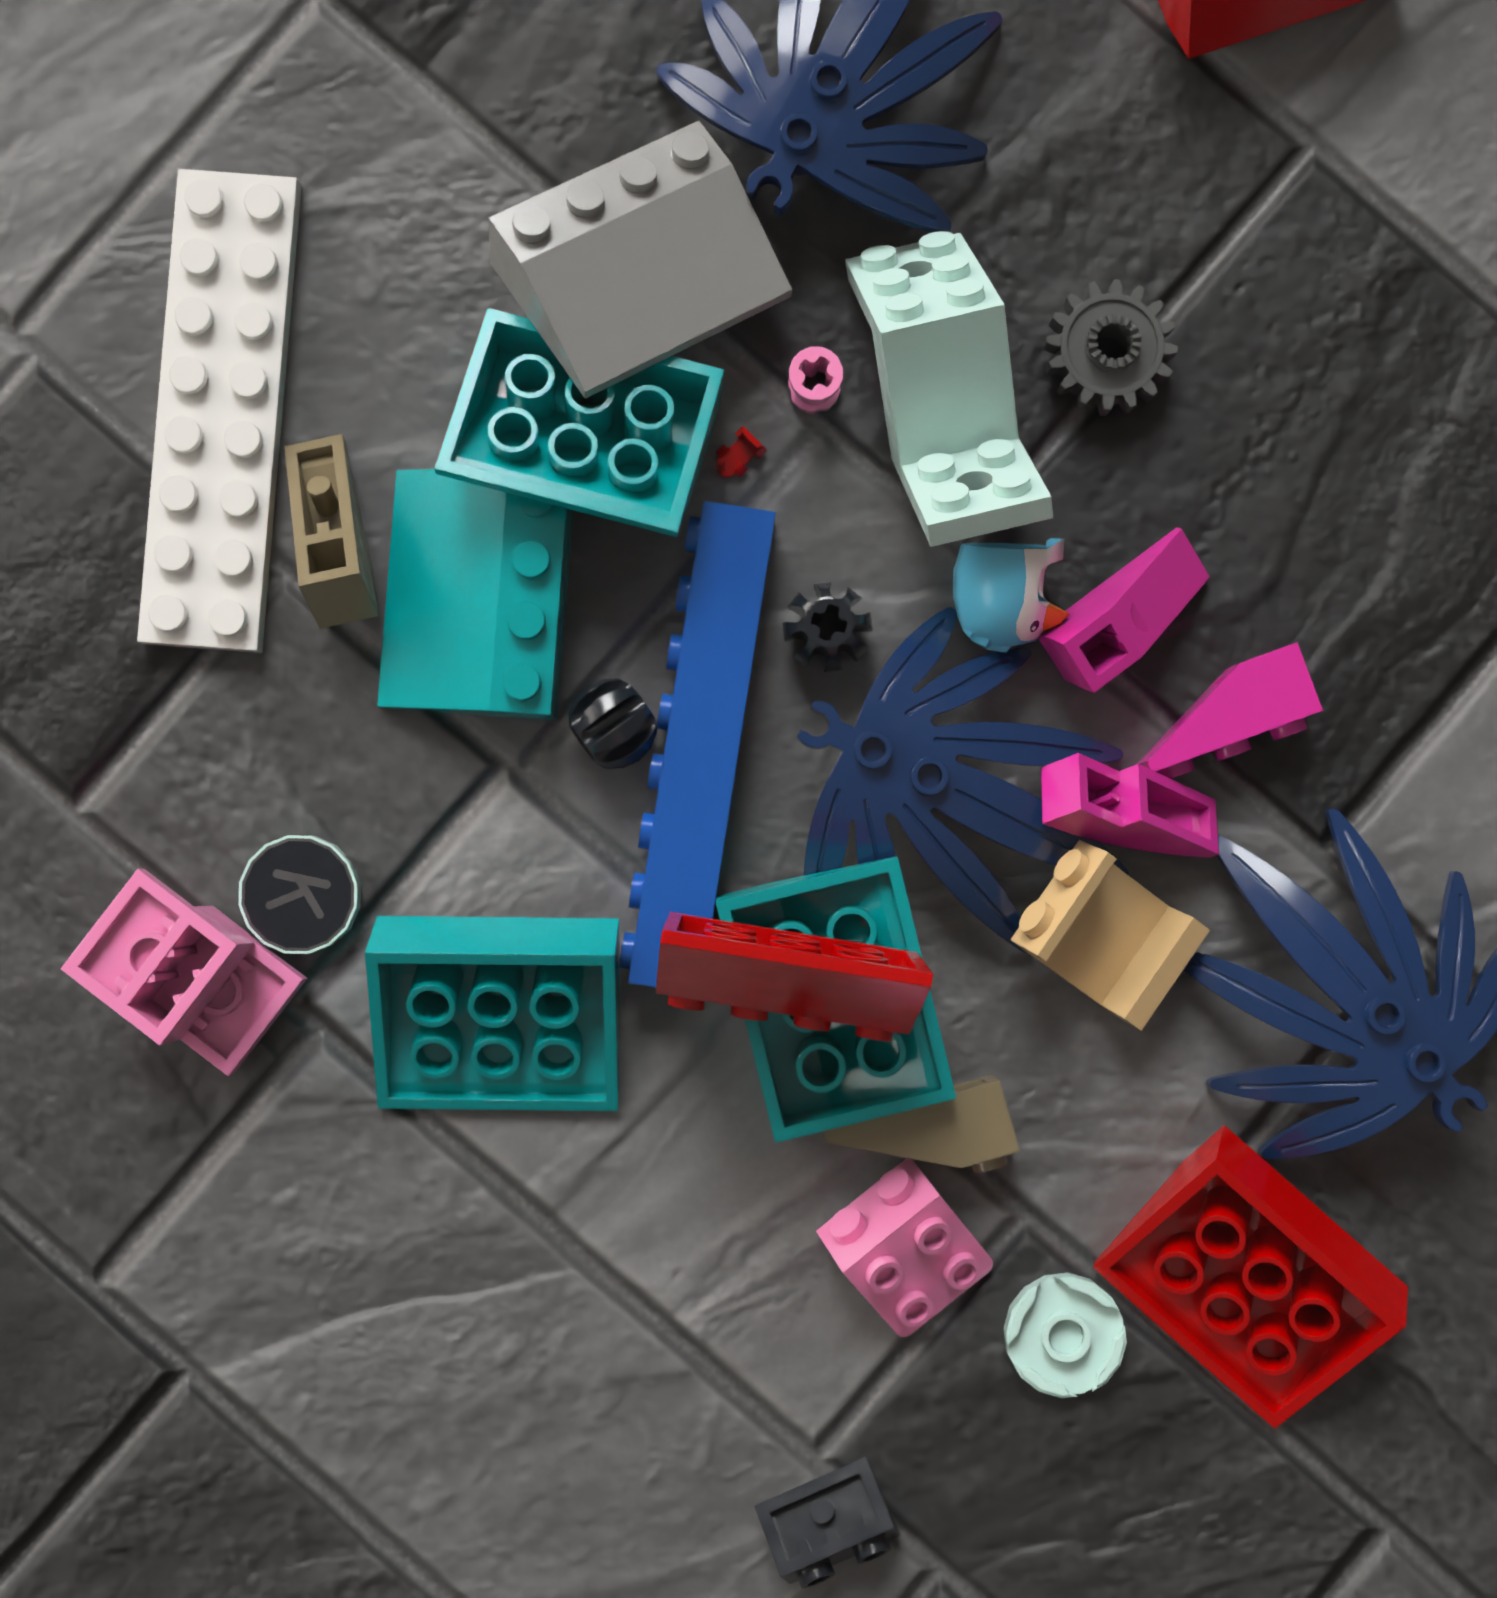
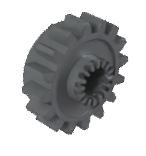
(1129, 324)

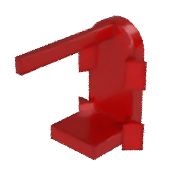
(733, 459)

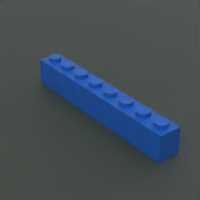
(701, 725)

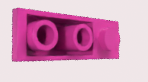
(1125, 613)
(1244, 701)

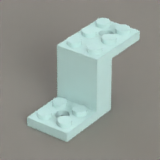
(947, 388)

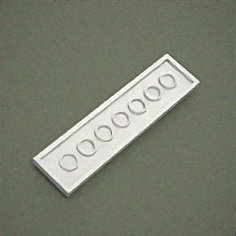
(219, 411)

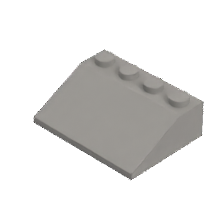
(637, 258)

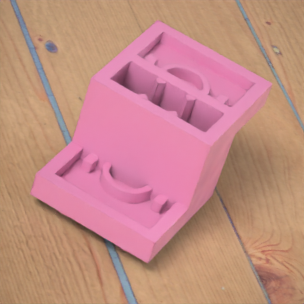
(183, 972)

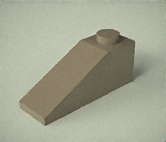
(329, 533)
(953, 1133)

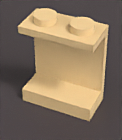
(1108, 935)

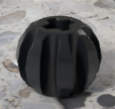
(844, 620)
(612, 723)

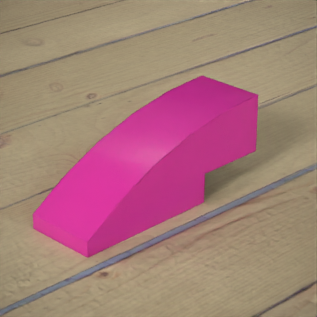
(1128, 808)

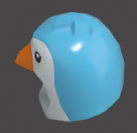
(1002, 592)

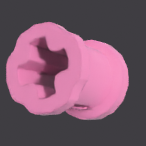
(808, 363)

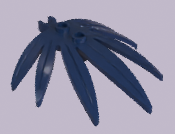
(818, 104)
(908, 767)
(1394, 1031)

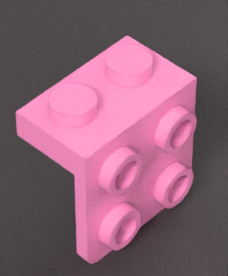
(905, 1248)

